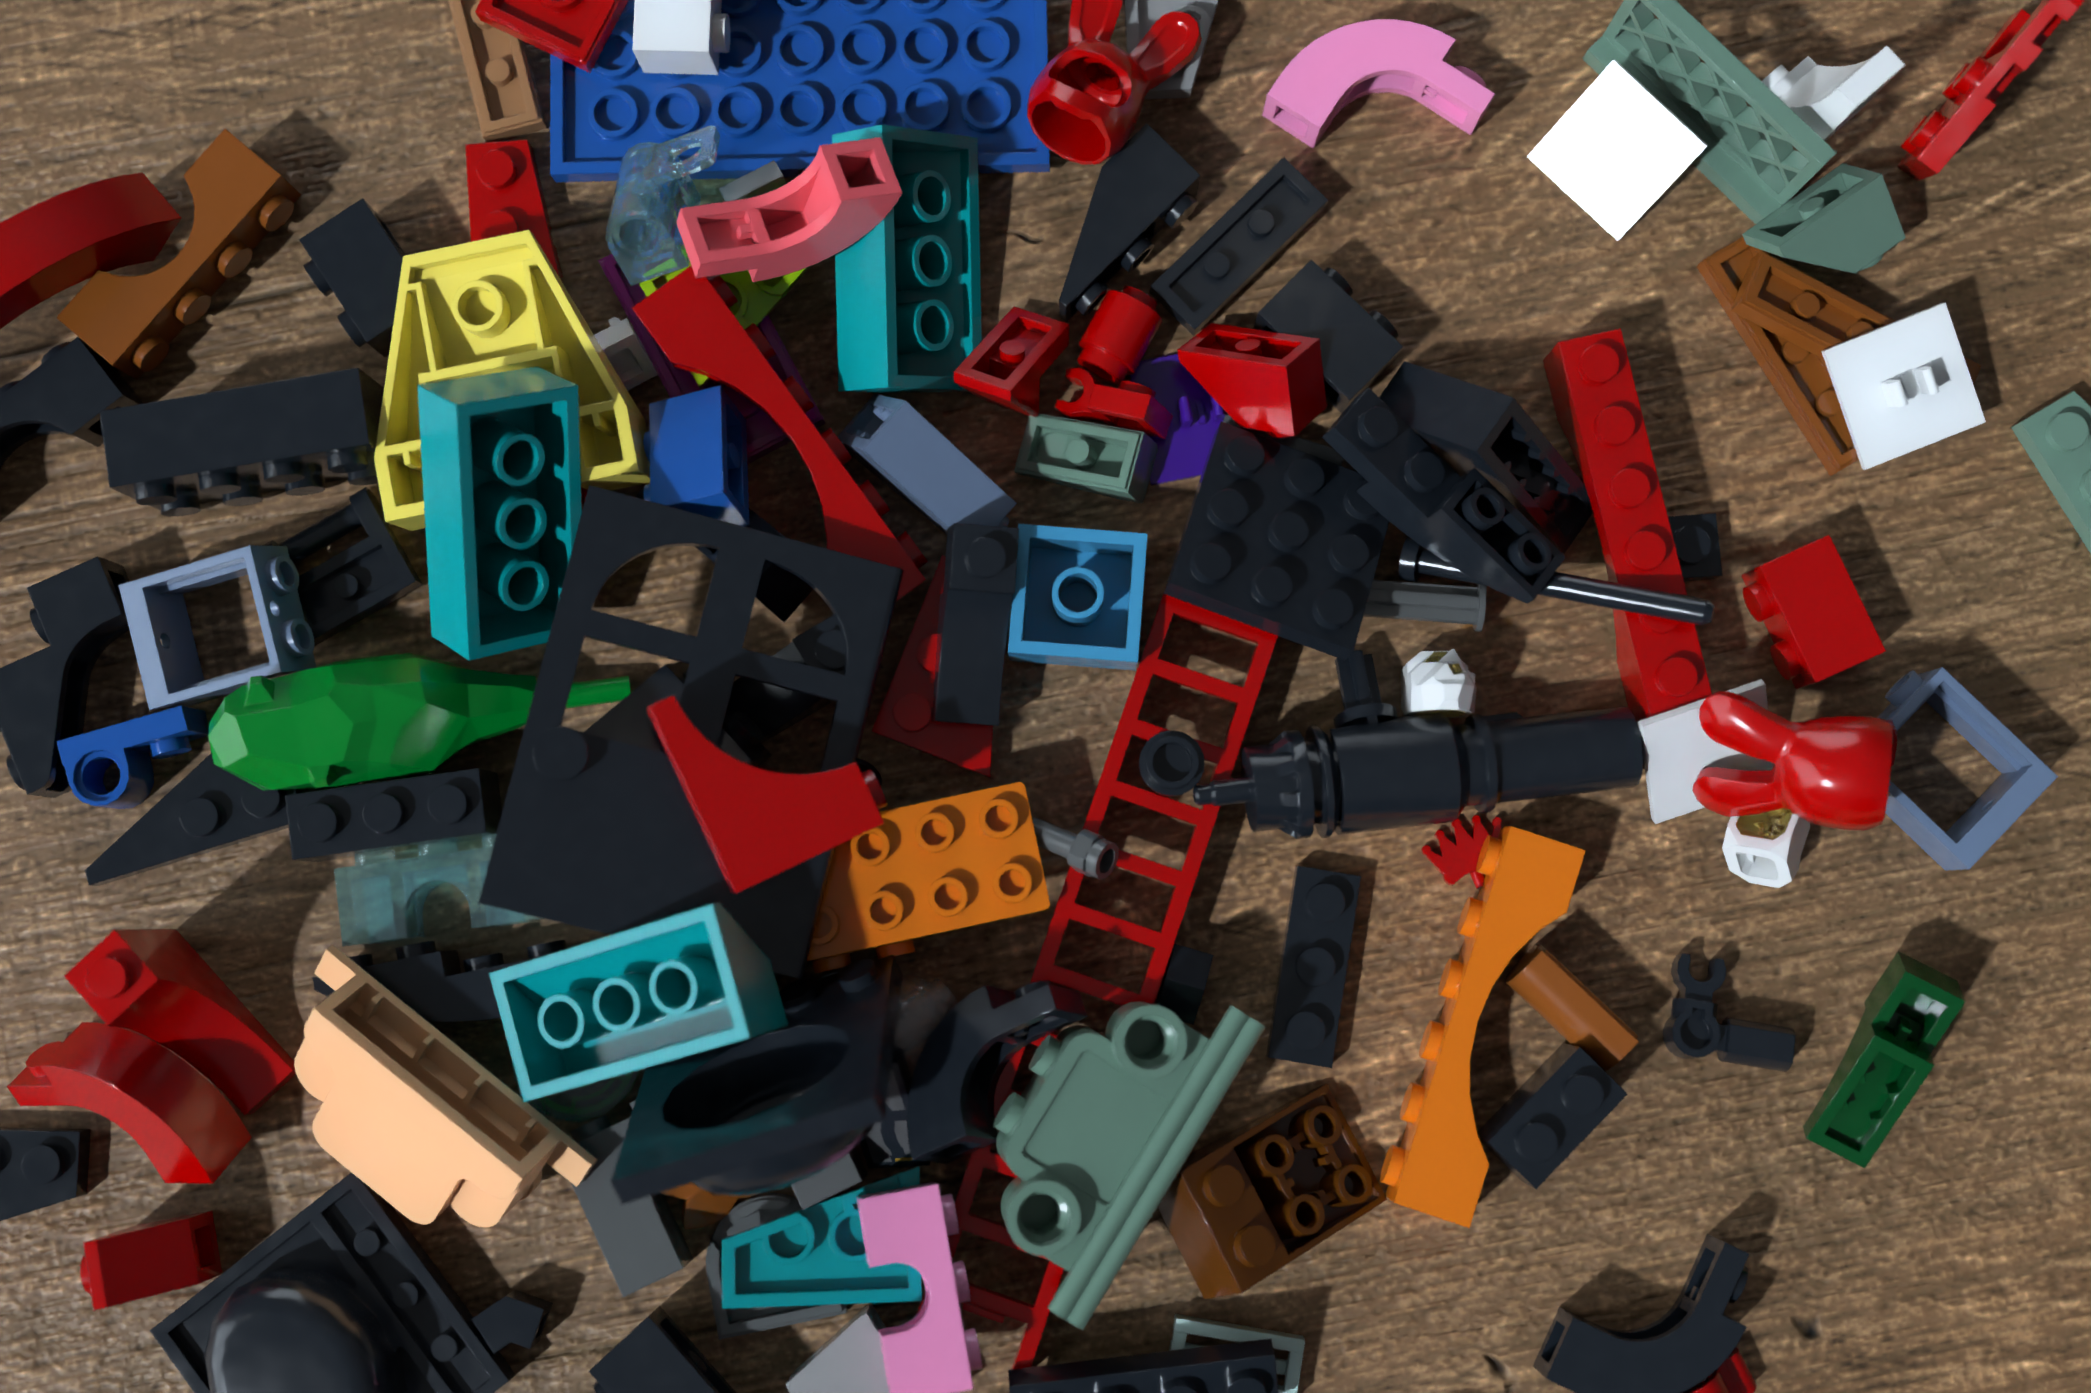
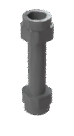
(1084, 851)

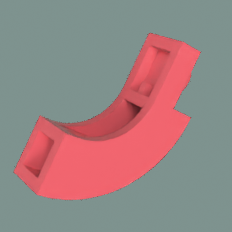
(799, 224)

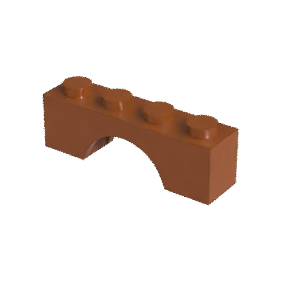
(234, 209)

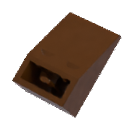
(1268, 1193)

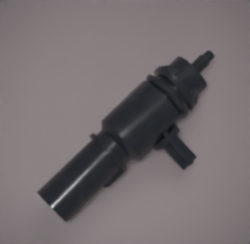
(1423, 767)

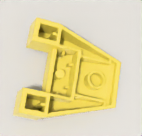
(491, 312)

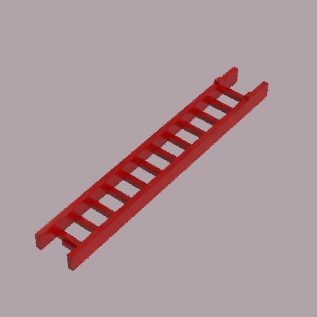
(988, 1302)

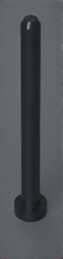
(1418, 560)

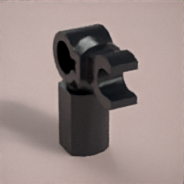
(1696, 1033)

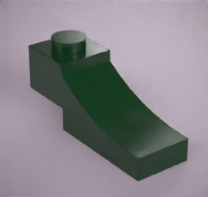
(1885, 1059)

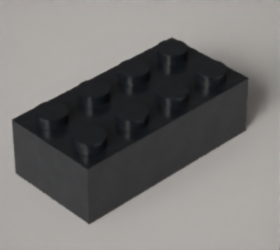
(245, 442)

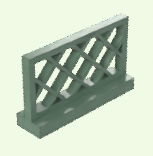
(1747, 146)

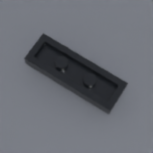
(1238, 246)
(1313, 966)

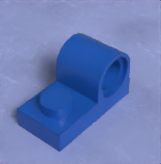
(128, 745)

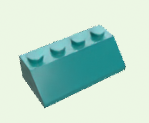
(914, 280)
(635, 1000)

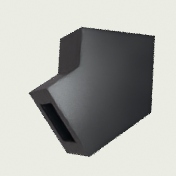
(1185, 982)
(513, 1319)

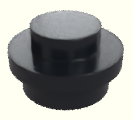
(1171, 763)

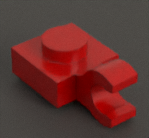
(1126, 407)

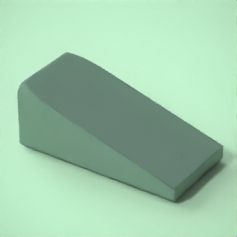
(1087, 456)

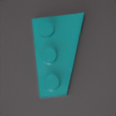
(815, 1258)

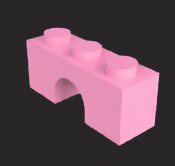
(932, 1348)

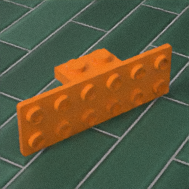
(930, 874)

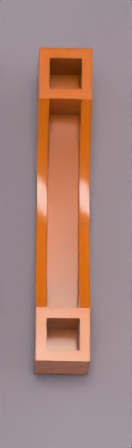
(1440, 1154)

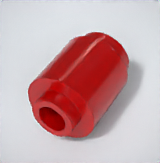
(1119, 334)

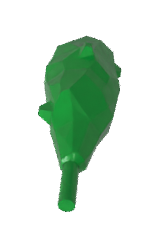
(373, 719)

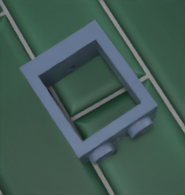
(158, 611)
(1989, 817)

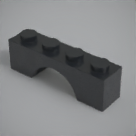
(62, 398)

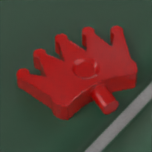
(1462, 857)

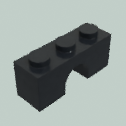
(393, 814)

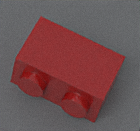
(1811, 613)

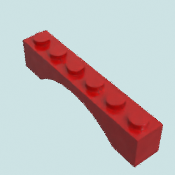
(702, 336)
(1608, 436)

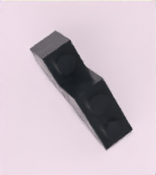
(48, 691)

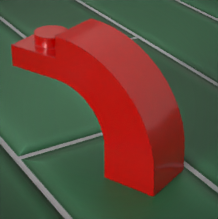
(145, 1091)

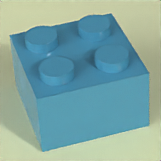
(1078, 597)

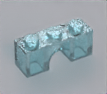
(386, 896)

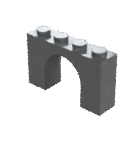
(643, 1235)

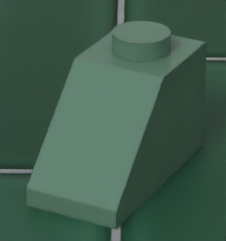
(1835, 223)

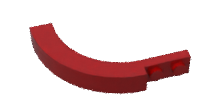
(76, 235)

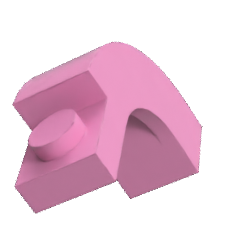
(1369, 60)

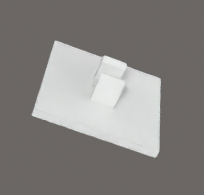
(1617, 150)
(1903, 386)
(1679, 749)

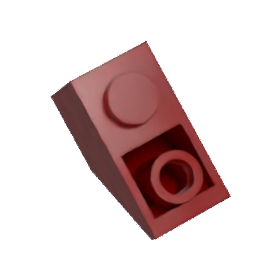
(150, 1259)

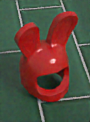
(1095, 90)
(1823, 771)

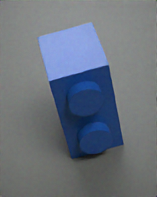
(699, 455)

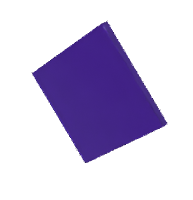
(1193, 420)

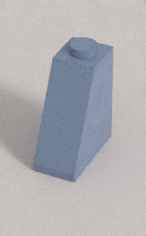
(923, 465)

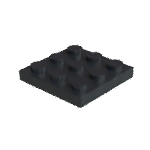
(1279, 542)

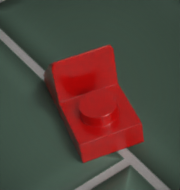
(1012, 359)

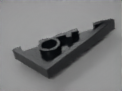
(195, 818)

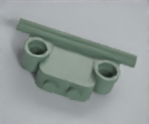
(1107, 1137)

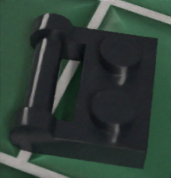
(357, 578)

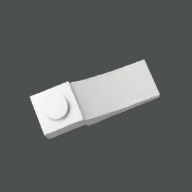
(1832, 95)

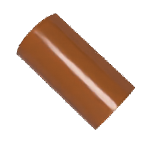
(1571, 1007)

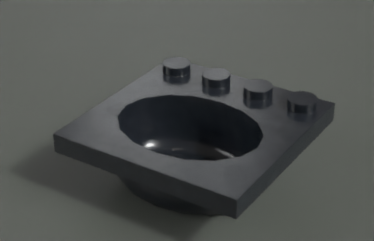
(774, 1102)
(332, 1308)

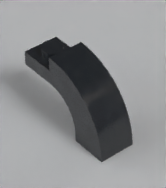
(963, 1059)

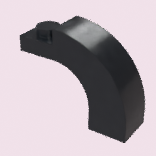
(1664, 1355)

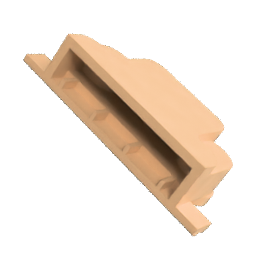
(419, 1110)

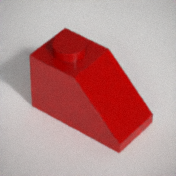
(1259, 376)

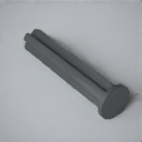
(1427, 602)

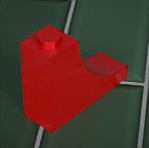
(759, 817)
(171, 995)

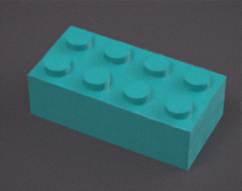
(498, 505)

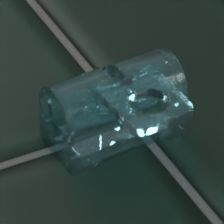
(648, 201)

